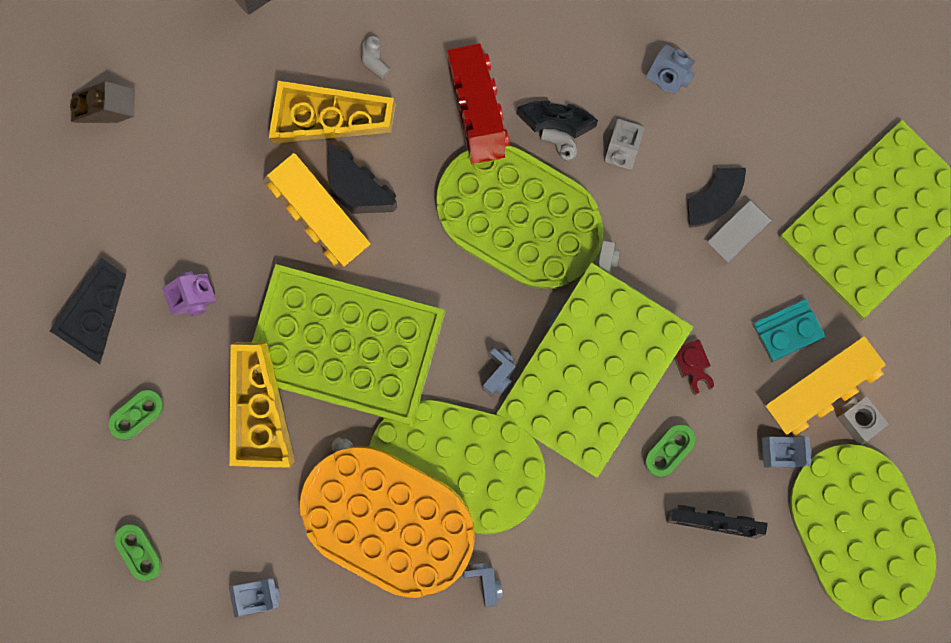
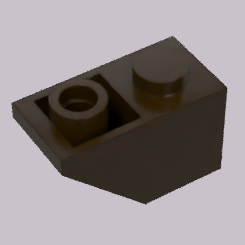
(102, 104)

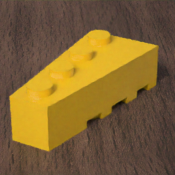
(326, 113)
(825, 385)
(256, 412)

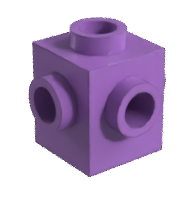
(194, 290)

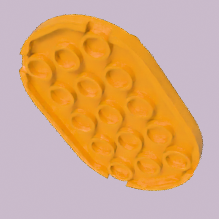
(387, 521)

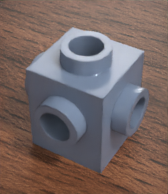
(671, 69)

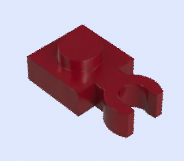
(693, 361)

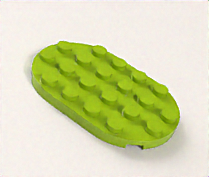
(520, 218)
(477, 455)
(863, 533)

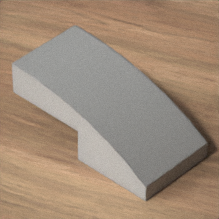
(739, 231)

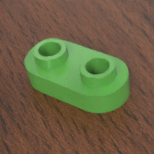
(134, 413)
(670, 451)
(137, 554)

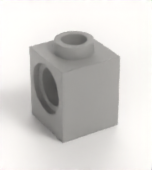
(874, 424)

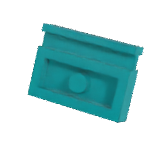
(789, 330)

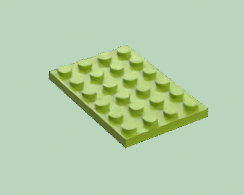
(877, 220)
(348, 343)
(595, 369)

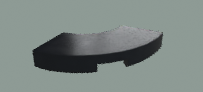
(568, 118)
(718, 198)

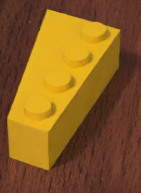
(316, 210)

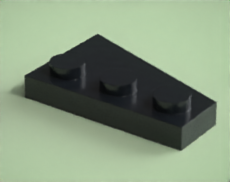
(91, 311)
(717, 522)

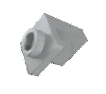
(624, 144)

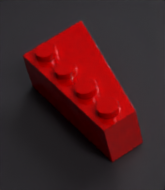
(477, 103)

